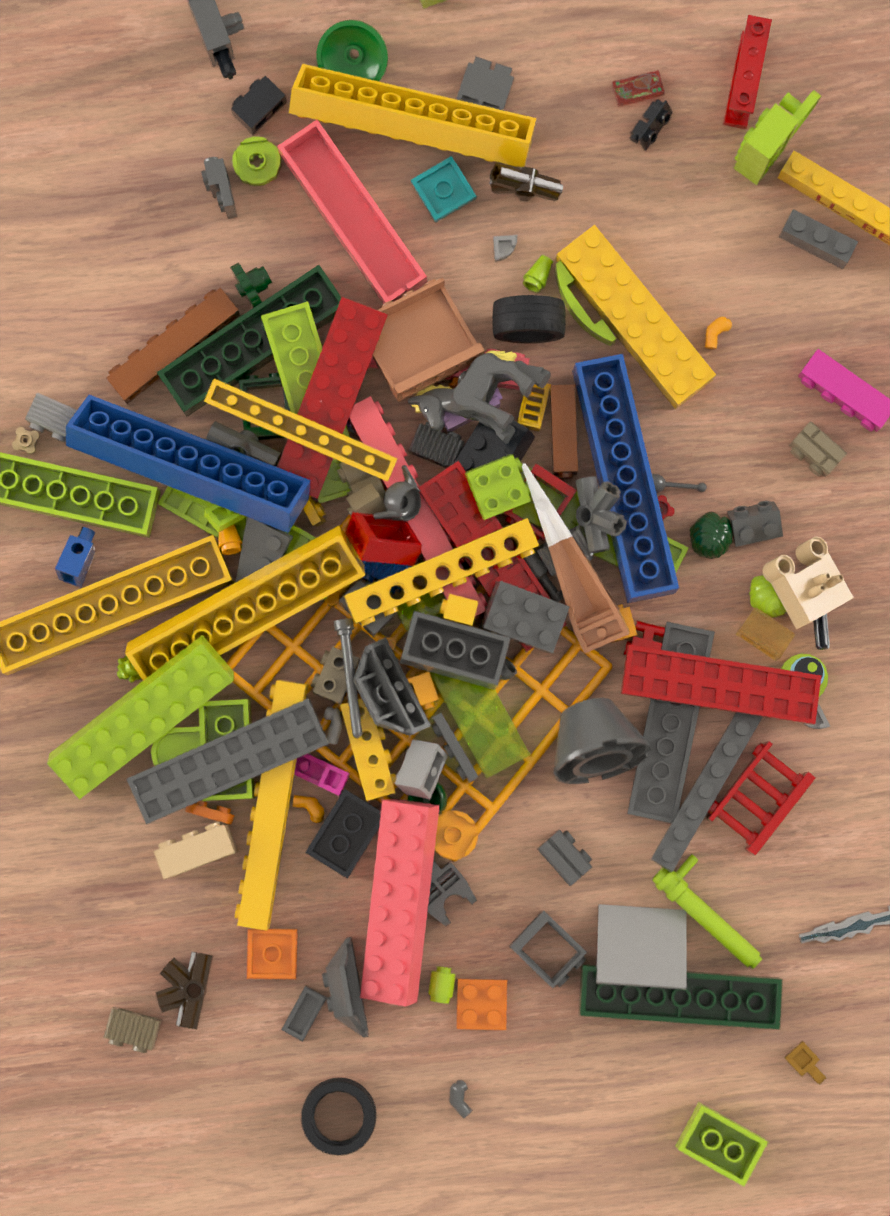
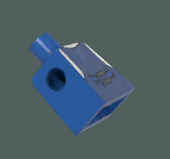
(74, 567)

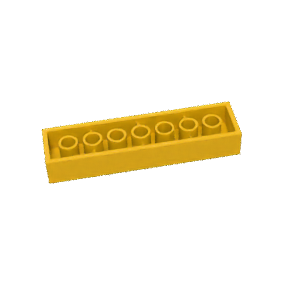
(635, 317)

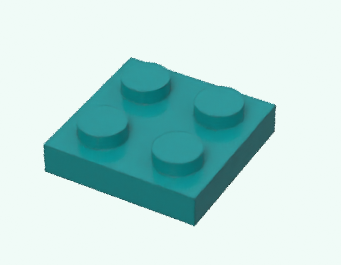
(443, 189)

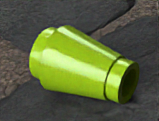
(537, 275)

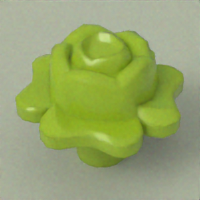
(127, 670)

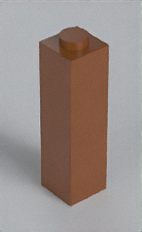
(563, 431)

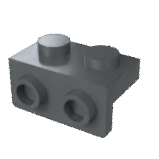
(755, 523)

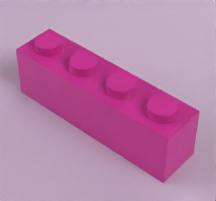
(846, 390)

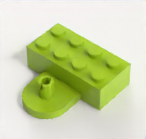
(771, 135)
(215, 721)

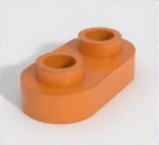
(219, 814)

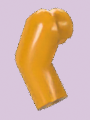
(714, 329)
(312, 806)

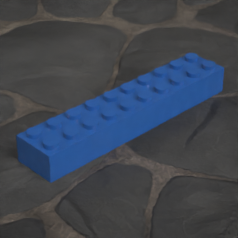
(623, 461)
(188, 463)

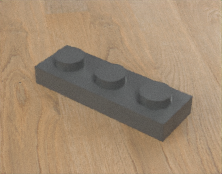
(453, 748)

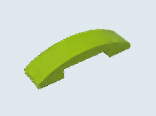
(599, 330)

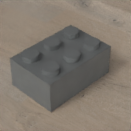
(524, 617)

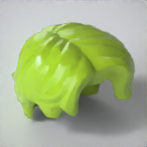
(765, 597)

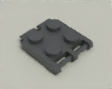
(485, 85)

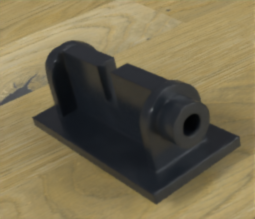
(658, 114)

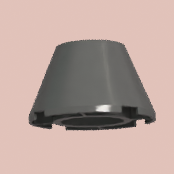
(596, 742)

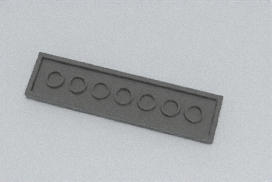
(670, 734)

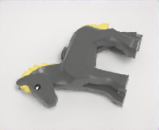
(475, 391)

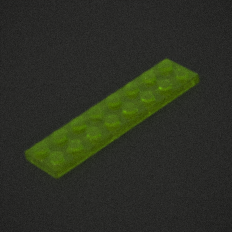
(473, 707)

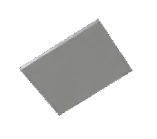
(641, 947)

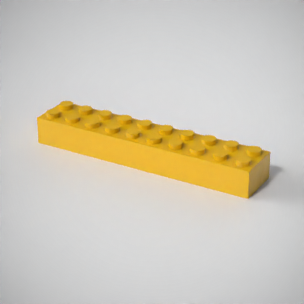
(412, 115)
(253, 602)
(112, 604)

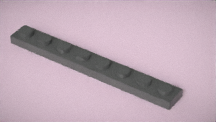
(705, 790)

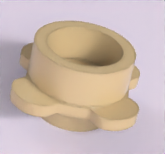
(29, 446)

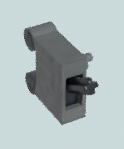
(216, 32)

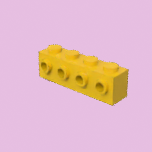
(370, 756)

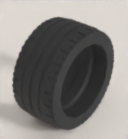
(529, 319)
(331, 1146)

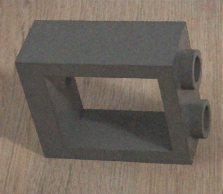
(527, 934)

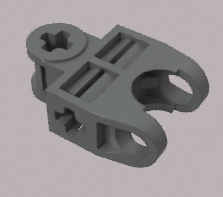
(453, 886)

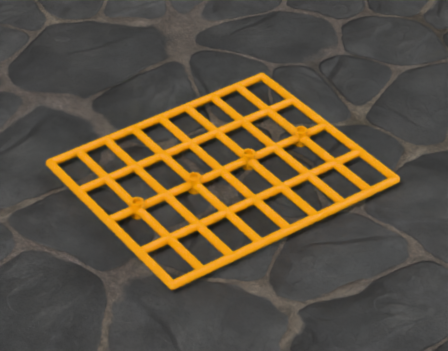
(540, 691)

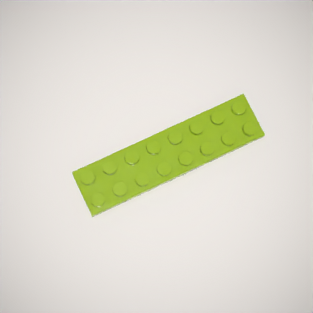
(296, 353)

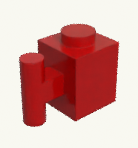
(646, 641)

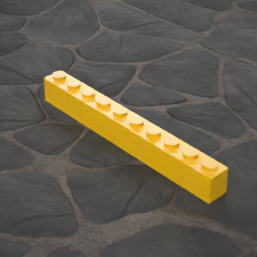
(269, 826)

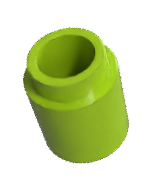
(441, 985)

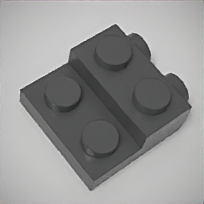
(217, 181)

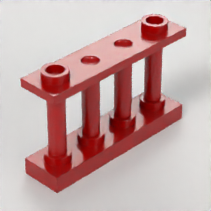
(747, 72)
(768, 820)

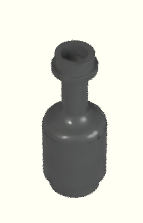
(540, 571)

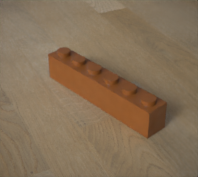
(180, 337)

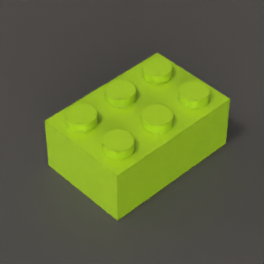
(721, 1144)

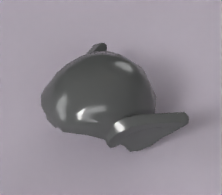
(401, 499)

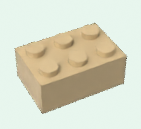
(195, 850)

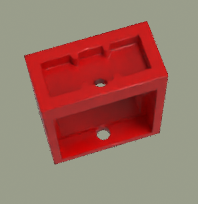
(555, 484)
(383, 540)

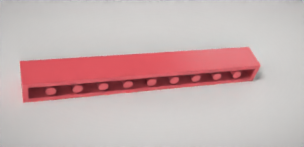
(374, 432)

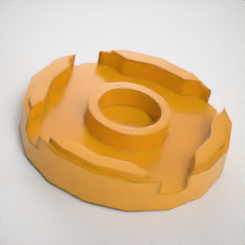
(455, 835)

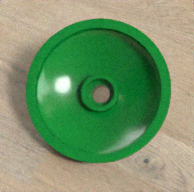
(347, 35)

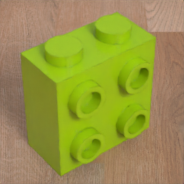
(498, 486)

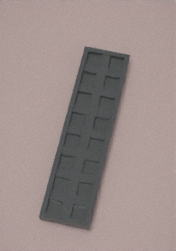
(227, 761)

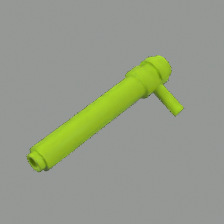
(678, 891)

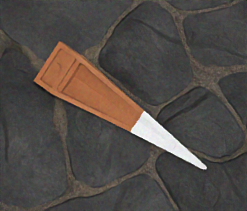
(592, 608)

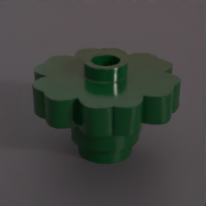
(251, 282)

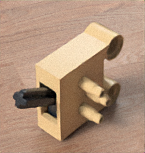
(811, 591)

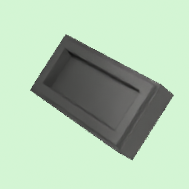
(304, 1013)

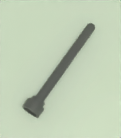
(344, 630)

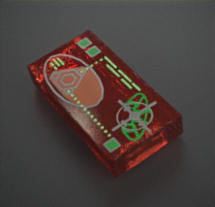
(638, 88)

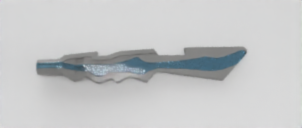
(847, 928)

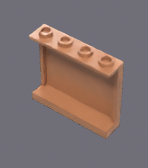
(423, 340)

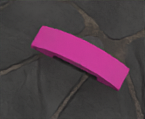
(321, 773)

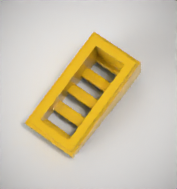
(532, 424)

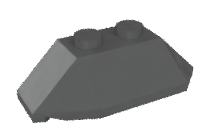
(388, 691)
(345, 989)

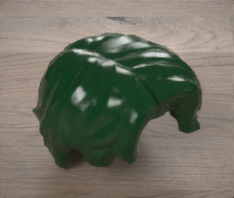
(711, 535)

